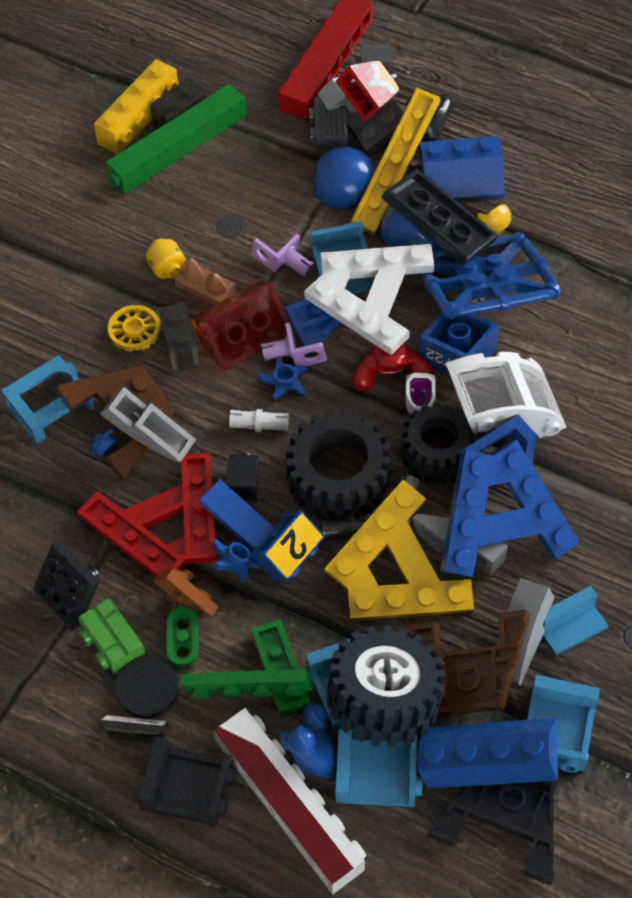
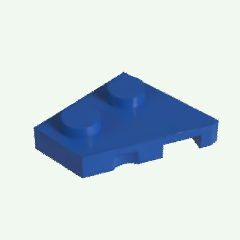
(310, 323)

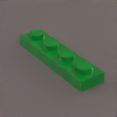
(259, 683)

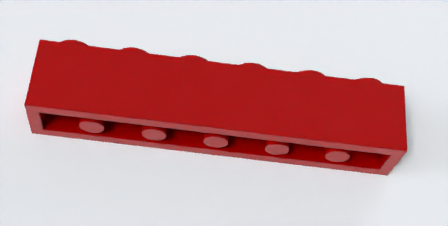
(325, 56)

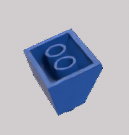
(465, 167)

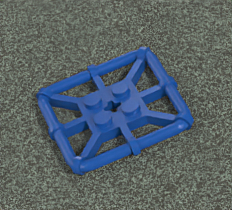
(491, 278)

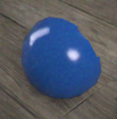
(343, 177)
(400, 232)

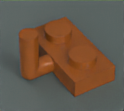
(180, 590)

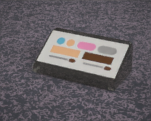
(133, 728)

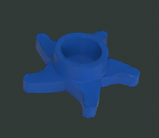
(284, 379)
(235, 558)

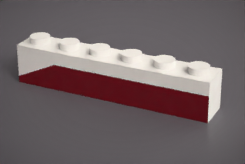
(290, 800)

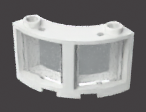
(502, 388)

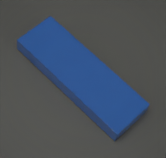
(236, 515)

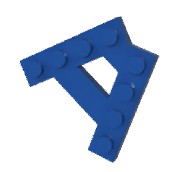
(471, 529)

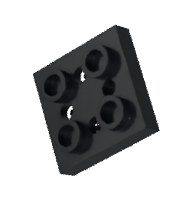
(72, 583)

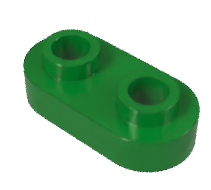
(182, 639)

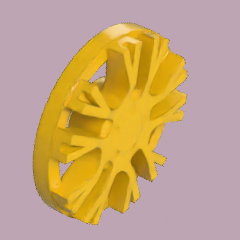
(134, 328)

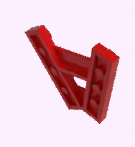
(129, 527)

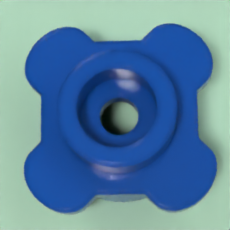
(103, 443)

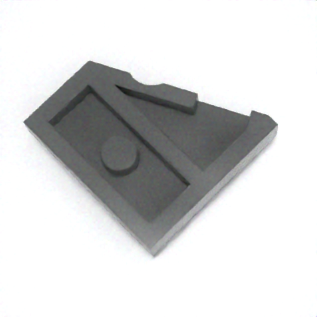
(378, 128)

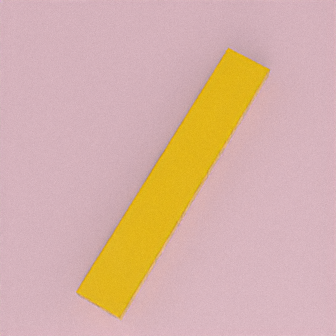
(396, 158)

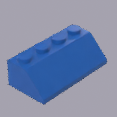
(489, 753)

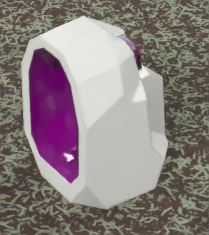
(419, 391)

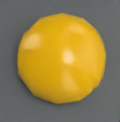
(496, 219)

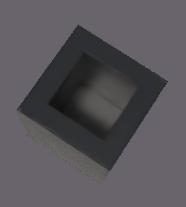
(243, 475)

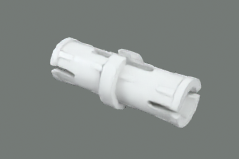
(259, 420)

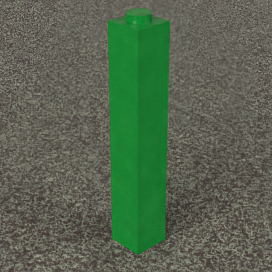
(176, 139)

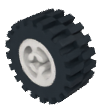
(359, 692)

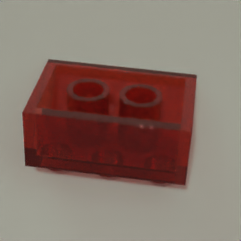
(241, 324)

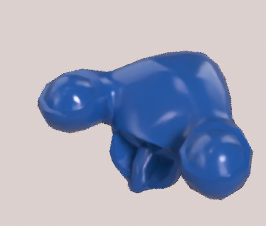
(312, 745)

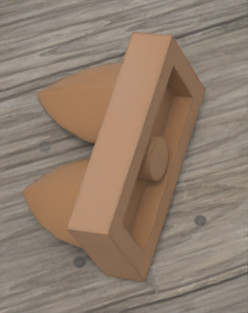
(204, 283)

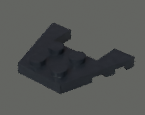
(513, 807)

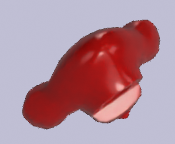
(380, 361)

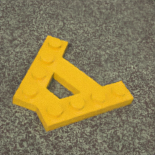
(423, 592)

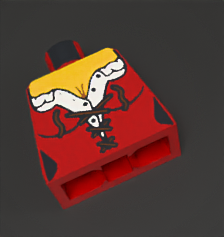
(368, 87)

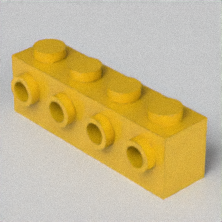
(132, 109)

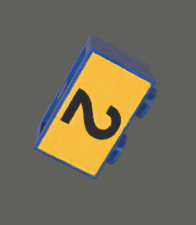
(287, 546)

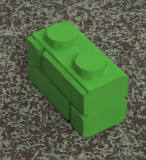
(110, 636)

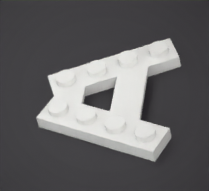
(369, 317)

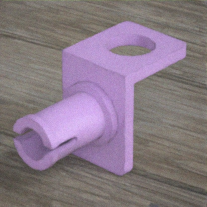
(287, 255)
(288, 347)

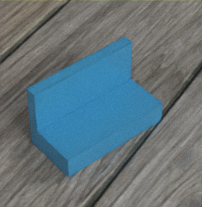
(573, 621)

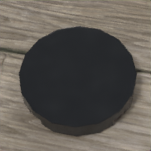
(147, 687)

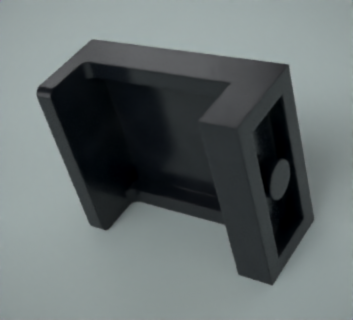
(186, 784)

